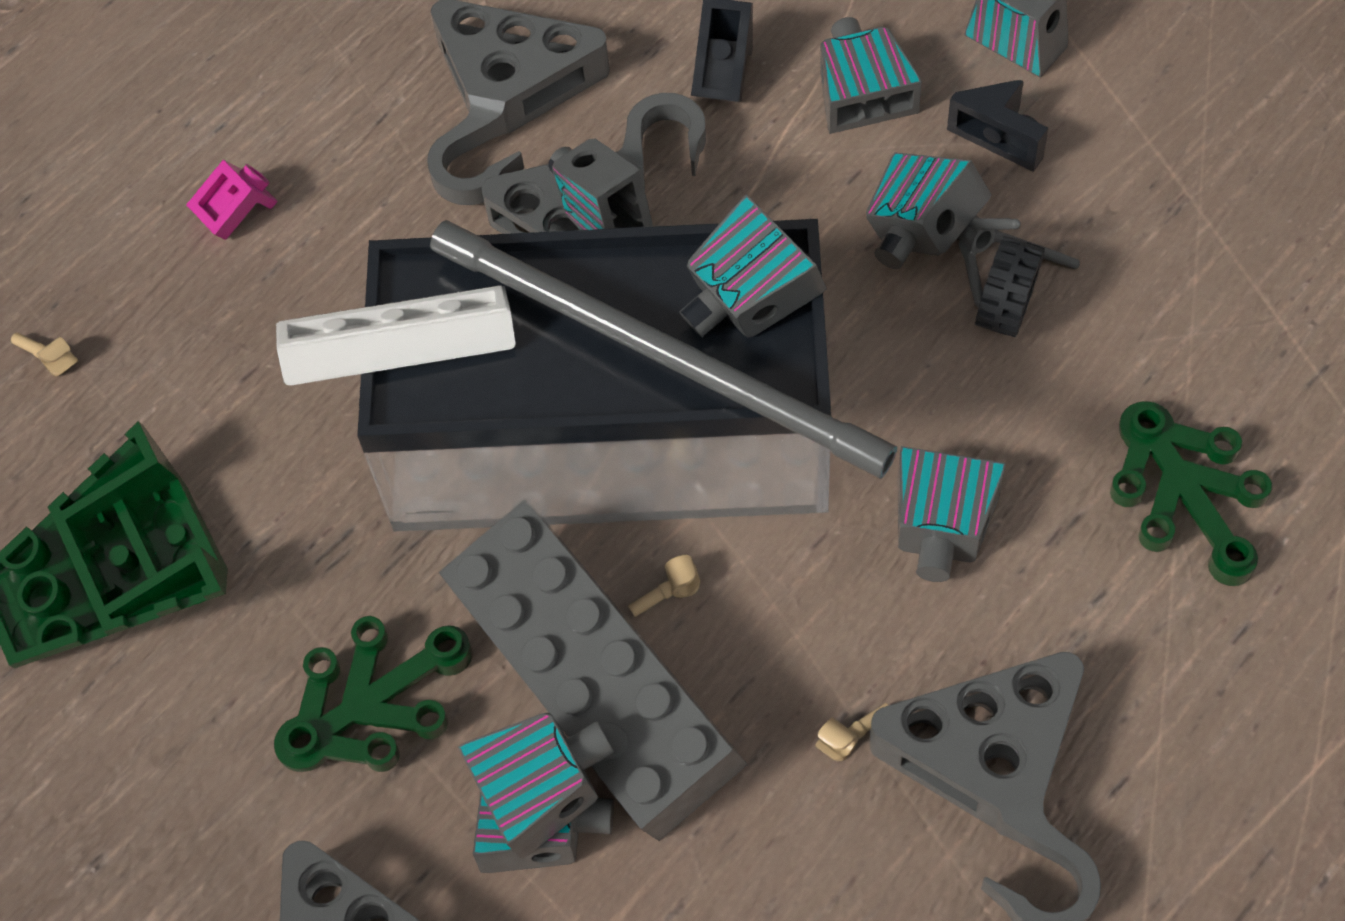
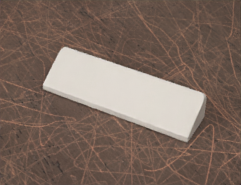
(394, 335)

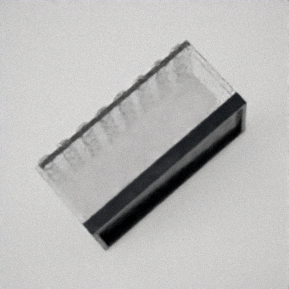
(580, 417)

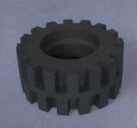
(1009, 286)

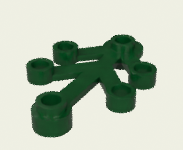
(1188, 482)
(367, 702)

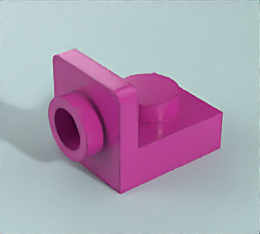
(229, 197)

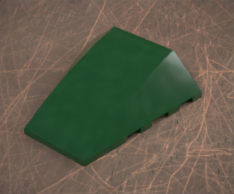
(107, 557)

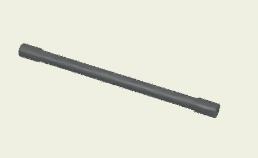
(841, 438)

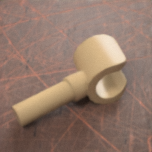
(54, 356)
(682, 582)
(838, 740)

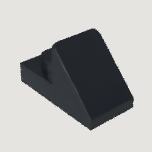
(723, 49)
(992, 121)

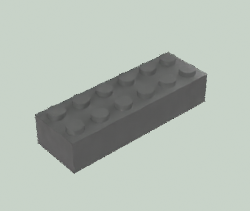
(591, 668)

